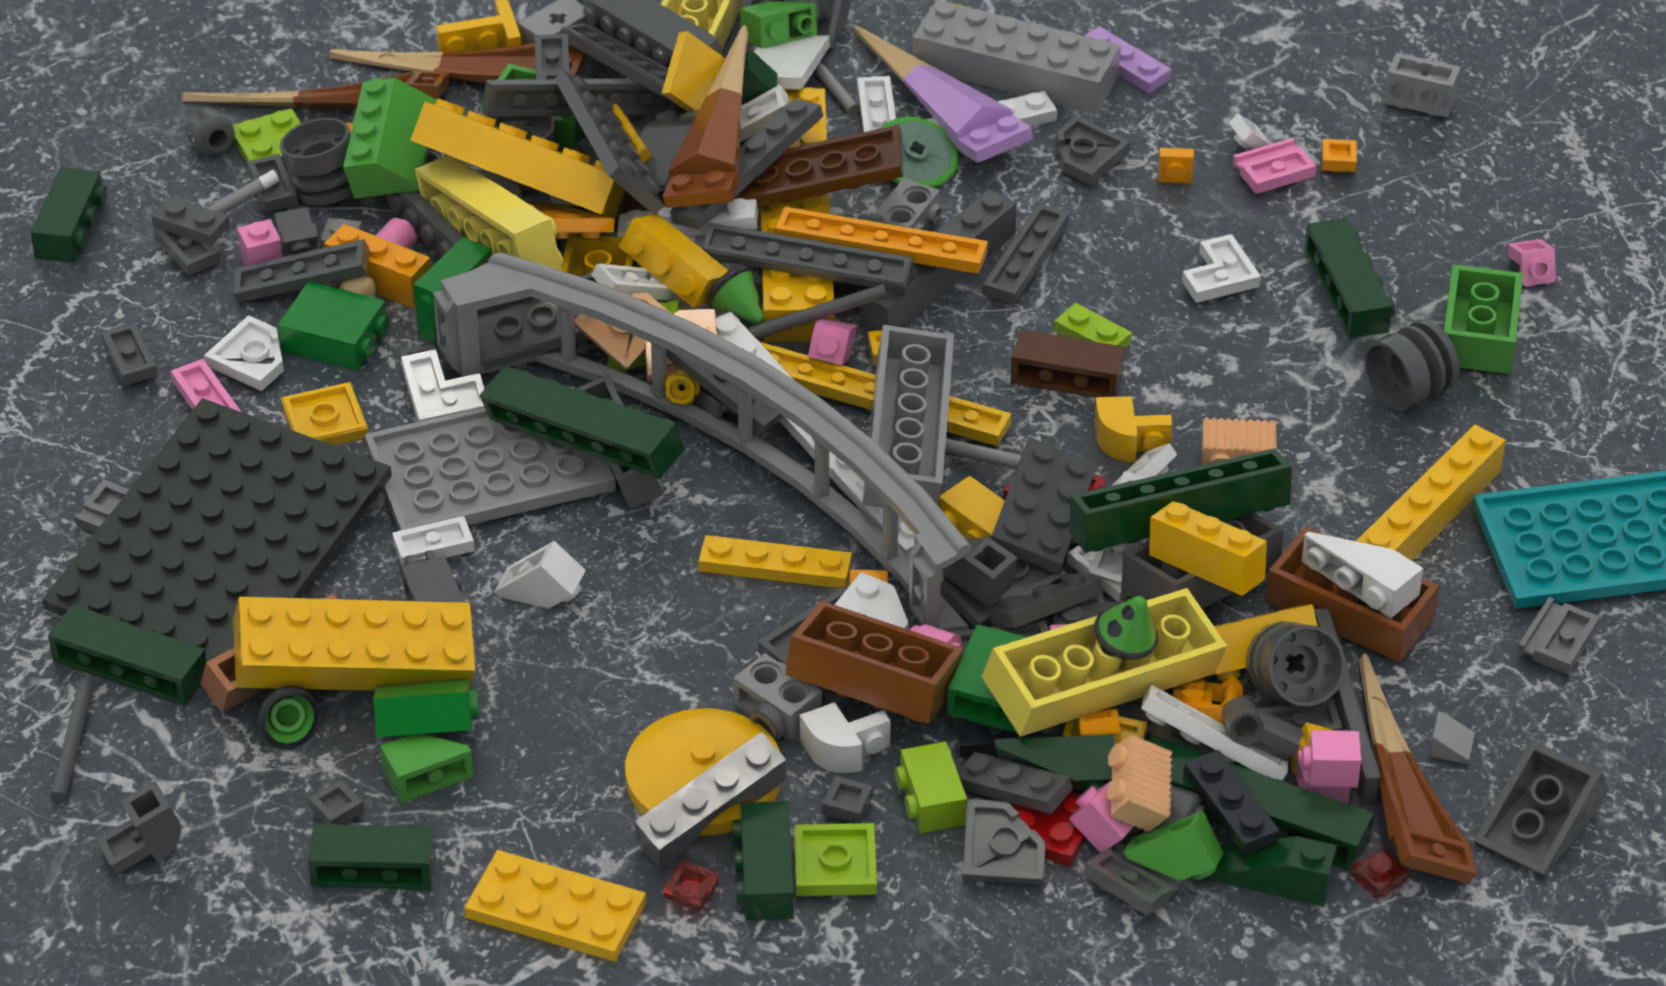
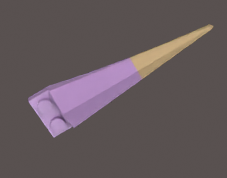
(969, 118)

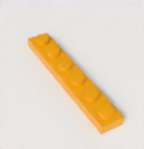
(924, 246)

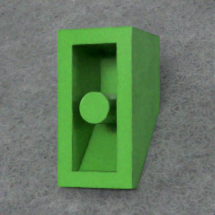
(424, 765)
(1178, 848)

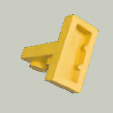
(480, 33)

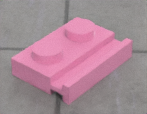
(1274, 165)

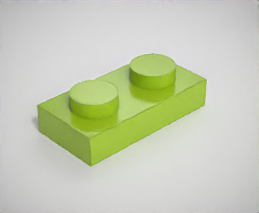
(1087, 325)

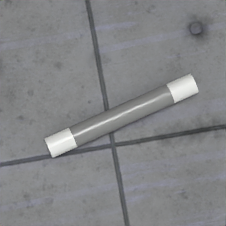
(245, 193)

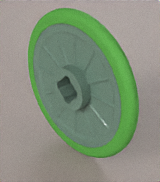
(927, 152)

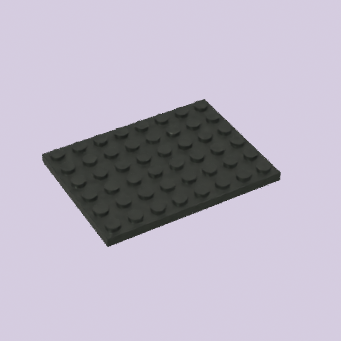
(217, 519)

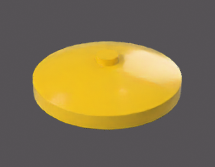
(681, 749)

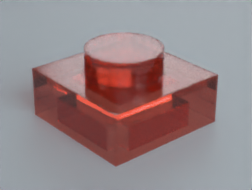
(1379, 873)
(691, 885)

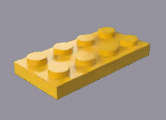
(555, 905)

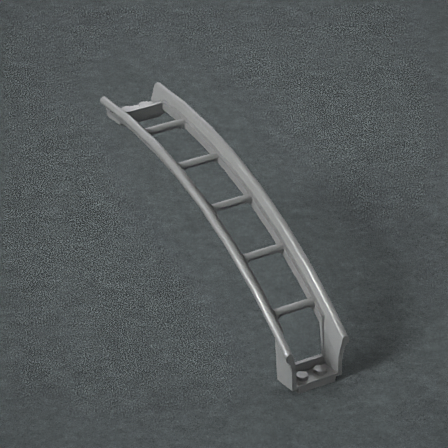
(513, 278)

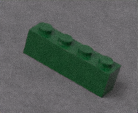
(1349, 278)
(128, 655)

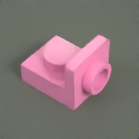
(1535, 261)

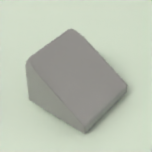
(1451, 740)

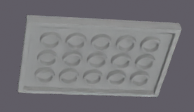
(479, 470)

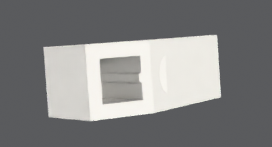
(1367, 571)

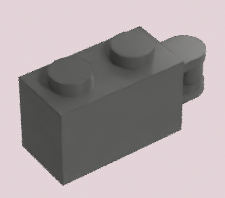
(431, 580)

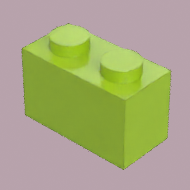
(931, 787)

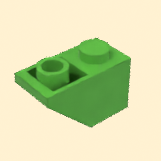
(779, 22)

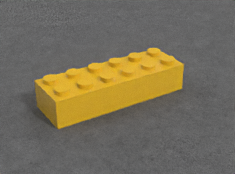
(513, 156)
(350, 642)

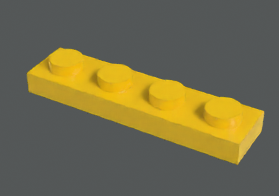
(775, 562)

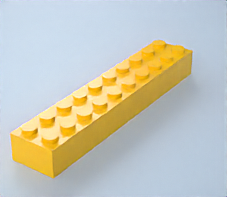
(786, 291)

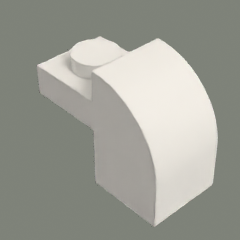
(841, 744)

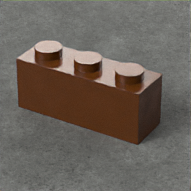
(1067, 364)

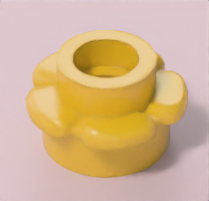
(673, 392)

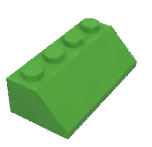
(379, 149)

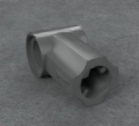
(1262, 729)

